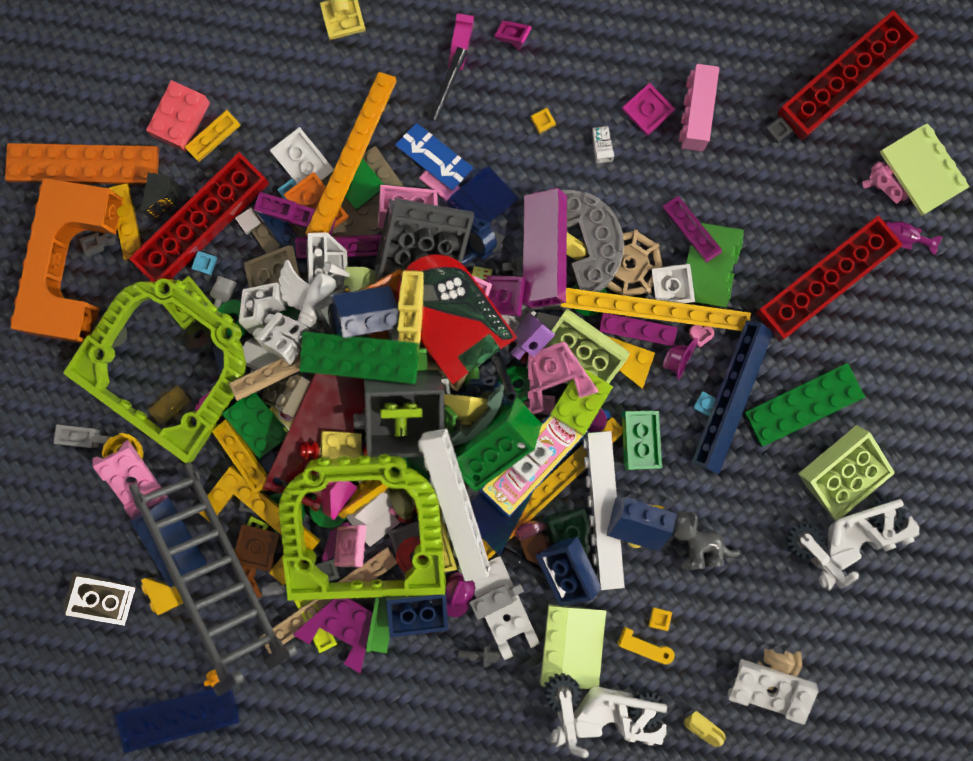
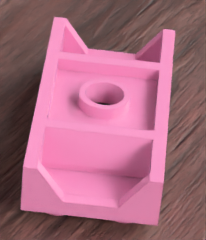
(127, 464)

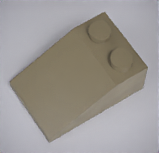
(98, 599)

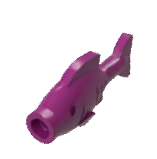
(908, 235)

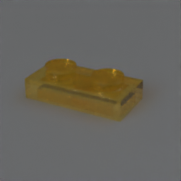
(169, 405)

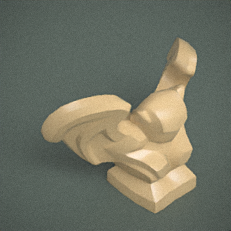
(785, 662)

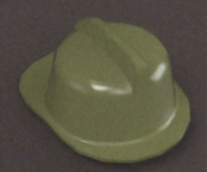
(402, 502)

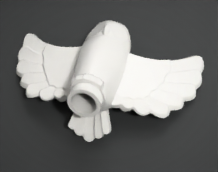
(304, 295)

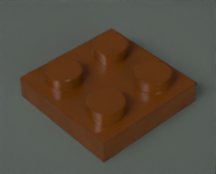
(257, 547)

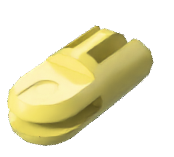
(576, 248)
(705, 729)

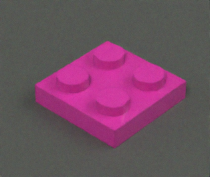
(648, 109)

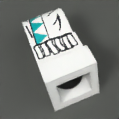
(602, 145)

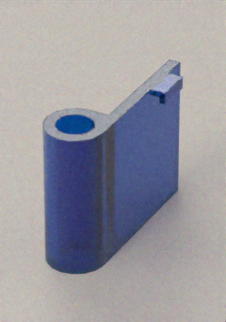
(484, 196)

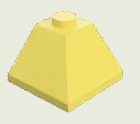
(466, 408)

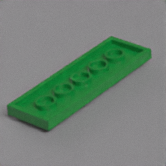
(359, 357)
(804, 405)

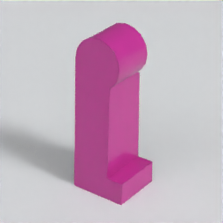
(462, 35)

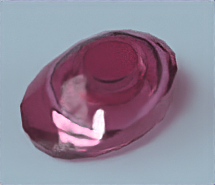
(529, 529)

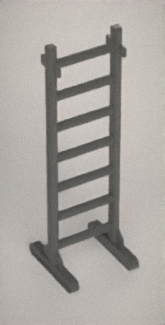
(280, 653)

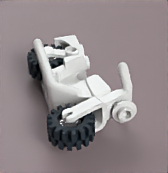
(848, 535)
(600, 708)

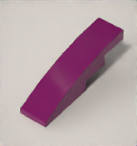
(285, 210)

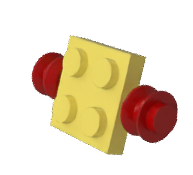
(334, 446)

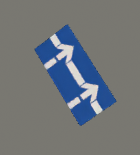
(434, 156)

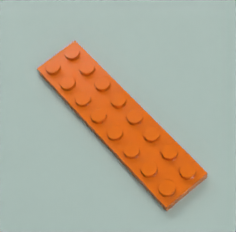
(81, 163)

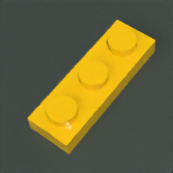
(212, 136)

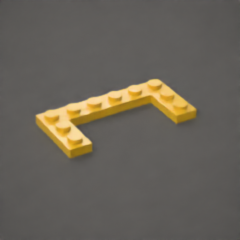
(233, 484)

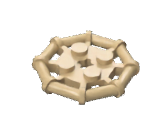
(641, 264)

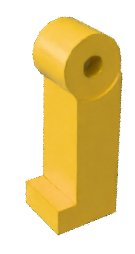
(661, 654)

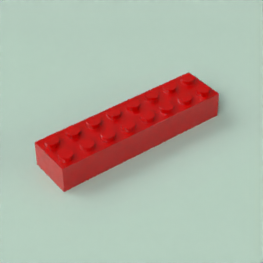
(847, 75)
(200, 219)
(829, 278)

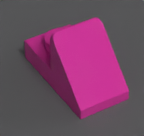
(513, 33)

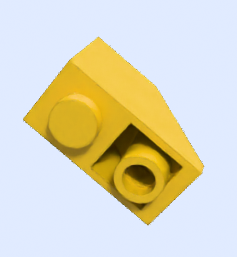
(161, 595)

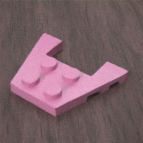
(553, 367)

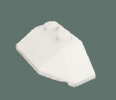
(325, 249)

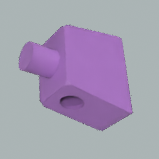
(531, 336)

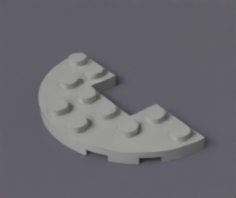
(602, 238)

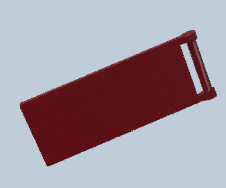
(325, 407)

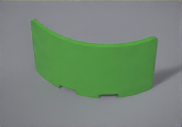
(714, 279)

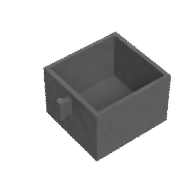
(380, 432)

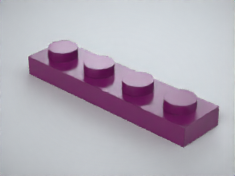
(692, 229)
(638, 329)

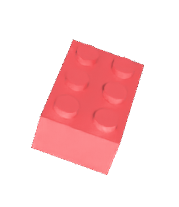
(178, 115)

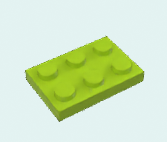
(580, 412)

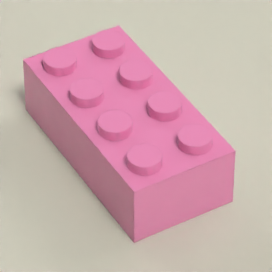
(700, 107)

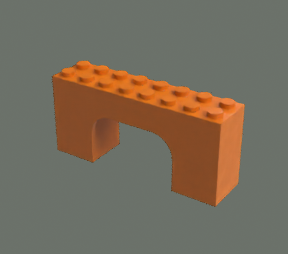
(60, 215)

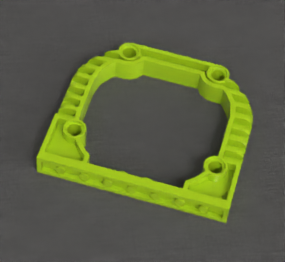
(91, 370)
(308, 582)

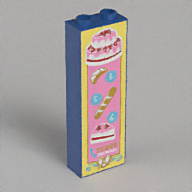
(509, 490)

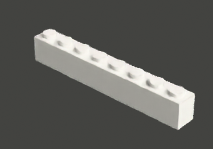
(601, 500)
(455, 504)

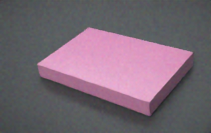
(350, 546)

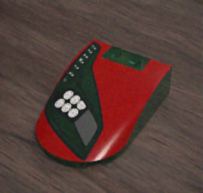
(457, 316)

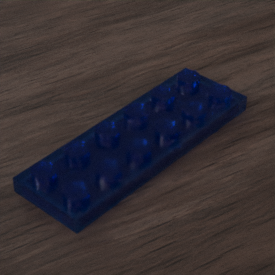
(176, 719)

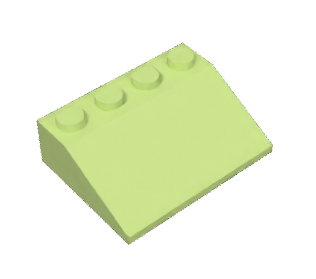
(924, 169)
(590, 346)
(847, 472)
(573, 644)

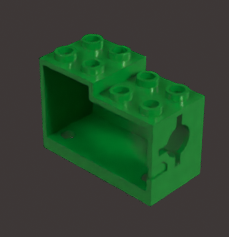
(497, 445)

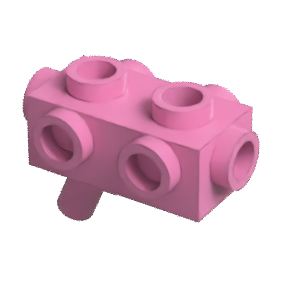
(885, 179)

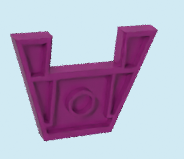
(344, 620)

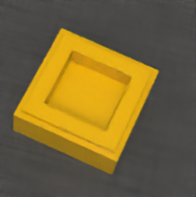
(543, 120)
(660, 619)

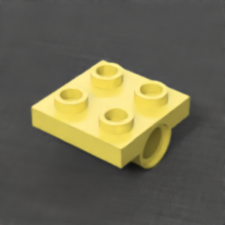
(342, 18)

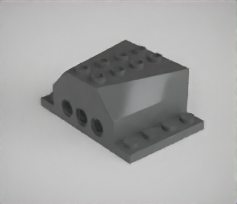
(420, 230)

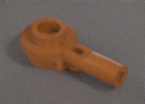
(251, 573)

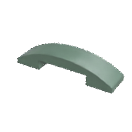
(463, 434)

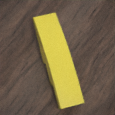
(410, 306)

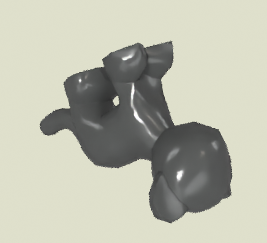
(700, 543)

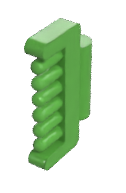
(449, 419)

